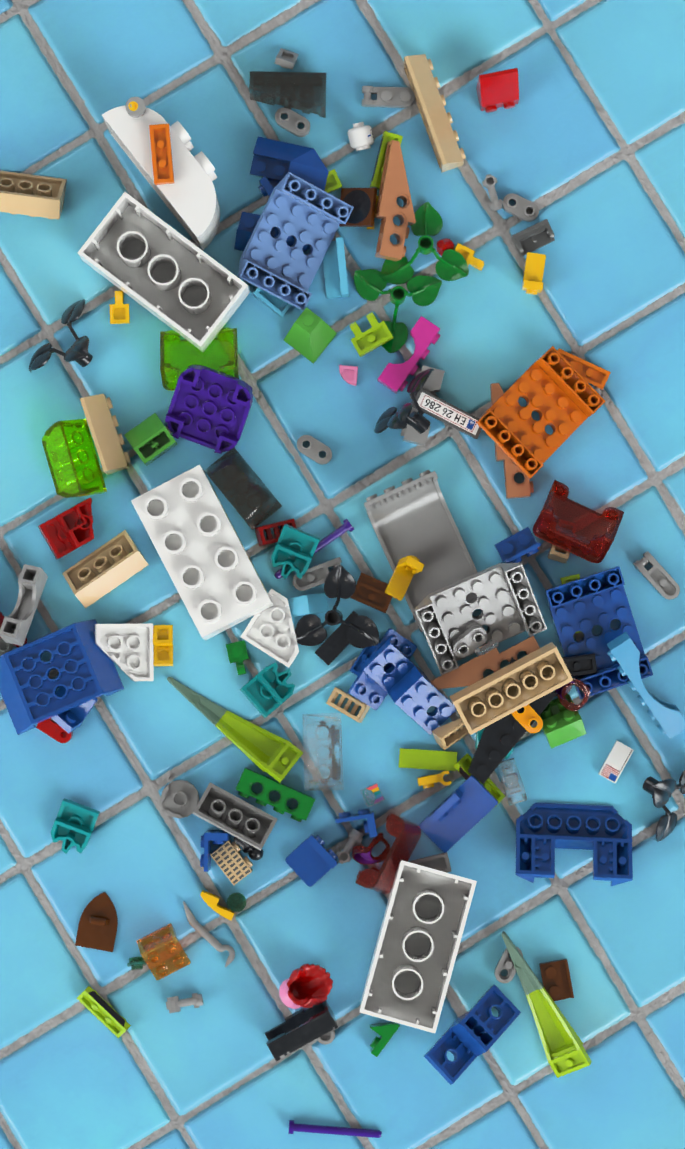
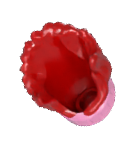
(306, 987)

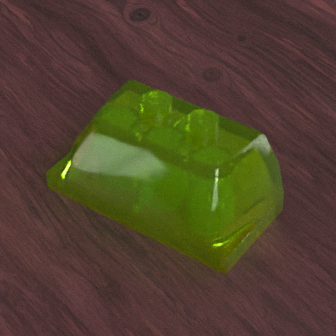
(73, 459)

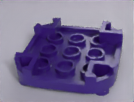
(209, 408)

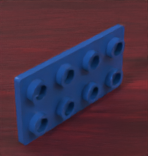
(364, 686)
(458, 813)

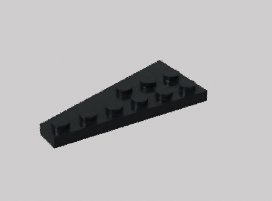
(500, 738)

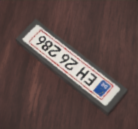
(447, 413)

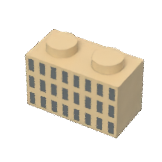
(232, 862)

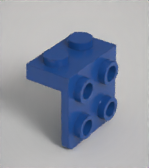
(311, 860)

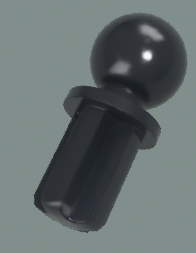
(253, 852)

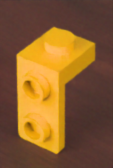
(533, 273)
(402, 576)

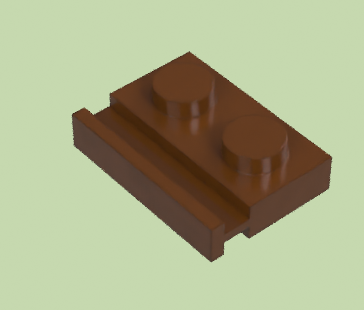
(372, 593)
(557, 979)

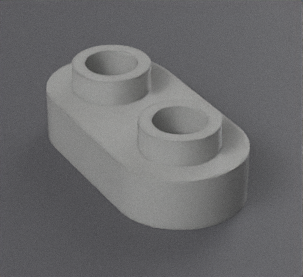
(290, 124)
(520, 207)
(314, 449)
(468, 641)
(507, 964)

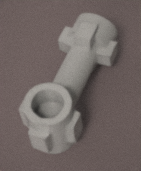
(489, 183)
(344, 856)
(173, 1003)

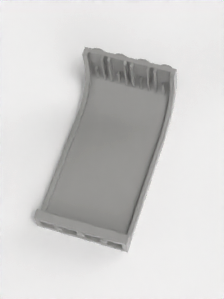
(419, 524)

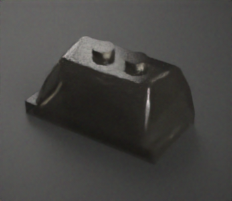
(243, 488)

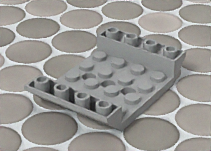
(505, 604)

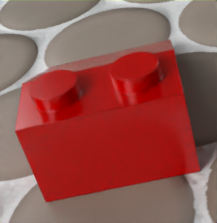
(498, 90)

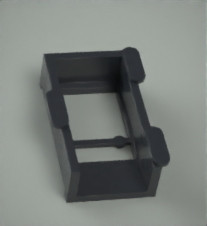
(300, 1029)

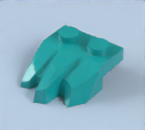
(294, 551)
(268, 689)
(74, 825)

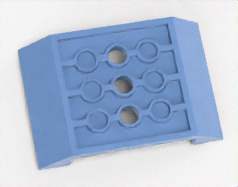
(308, 216)

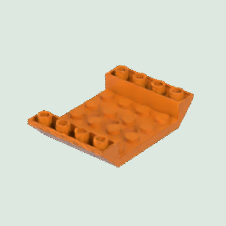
(558, 397)

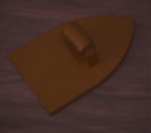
(98, 924)

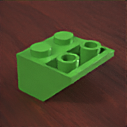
(150, 439)
(560, 723)

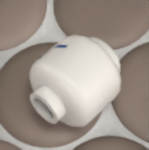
(360, 136)

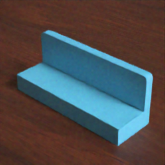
(335, 270)

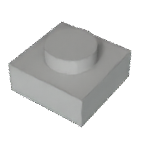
(286, 59)

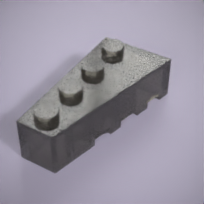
(290, 89)

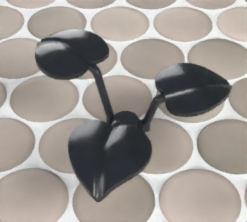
(77, 352)
(400, 419)
(361, 633)
(660, 793)

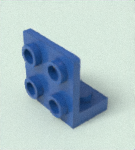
(516, 546)
(74, 717)
(369, 825)
(217, 837)

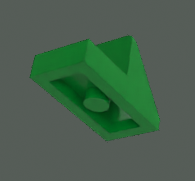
(386, 1031)

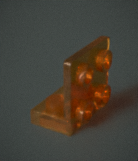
(163, 952)

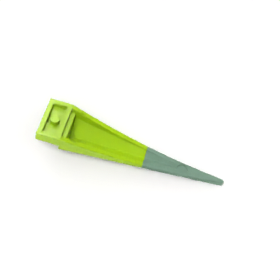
(262, 747)
(560, 1041)

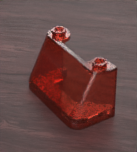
(576, 526)
(407, 837)

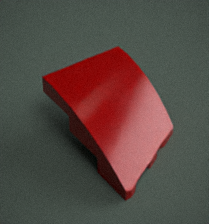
(69, 529)

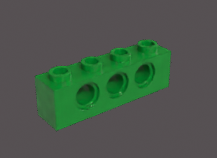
(245, 790)

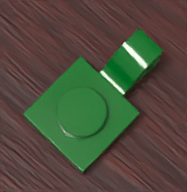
(238, 653)

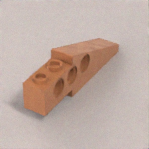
(393, 186)
(513, 489)
(473, 669)

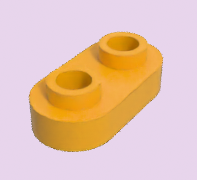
(526, 717)

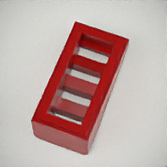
(260, 534)

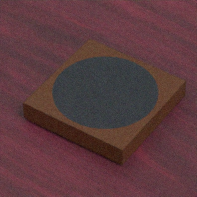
(364, 206)

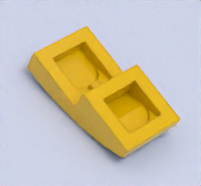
(163, 645)
(212, 901)

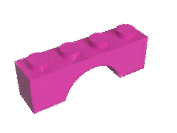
(395, 375)

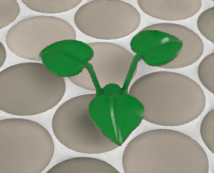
(449, 267)
(421, 288)

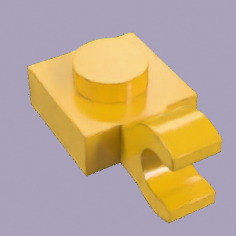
(468, 255)
(119, 312)
(428, 781)

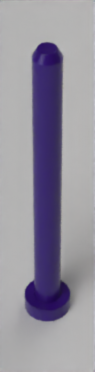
(327, 540)
(333, 1130)

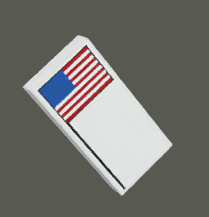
(615, 761)

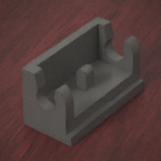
(533, 238)

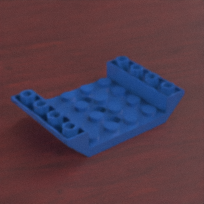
(589, 603)
(81, 667)

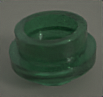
(236, 902)
(136, 963)

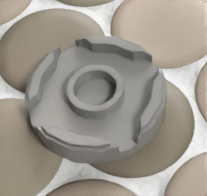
(179, 798)

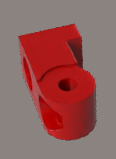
(53, 730)

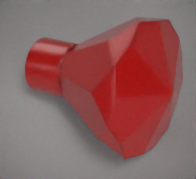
(443, 245)

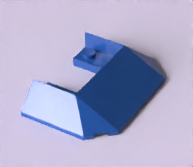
(274, 161)
(574, 827)

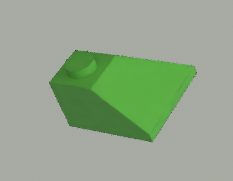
(310, 335)

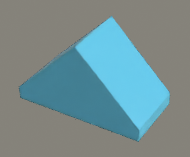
(308, 604)

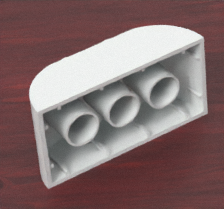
(192, 194)
(417, 946)

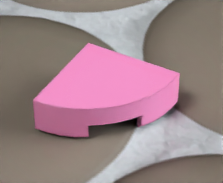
(349, 374)

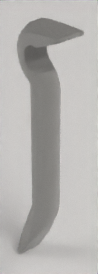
(207, 936)

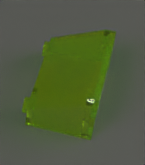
(178, 354)

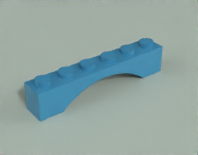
(628, 657)

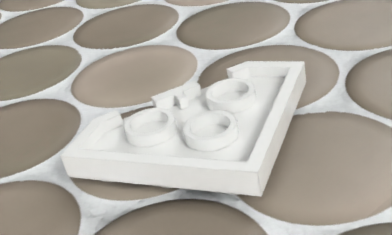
(274, 631)
(128, 647)

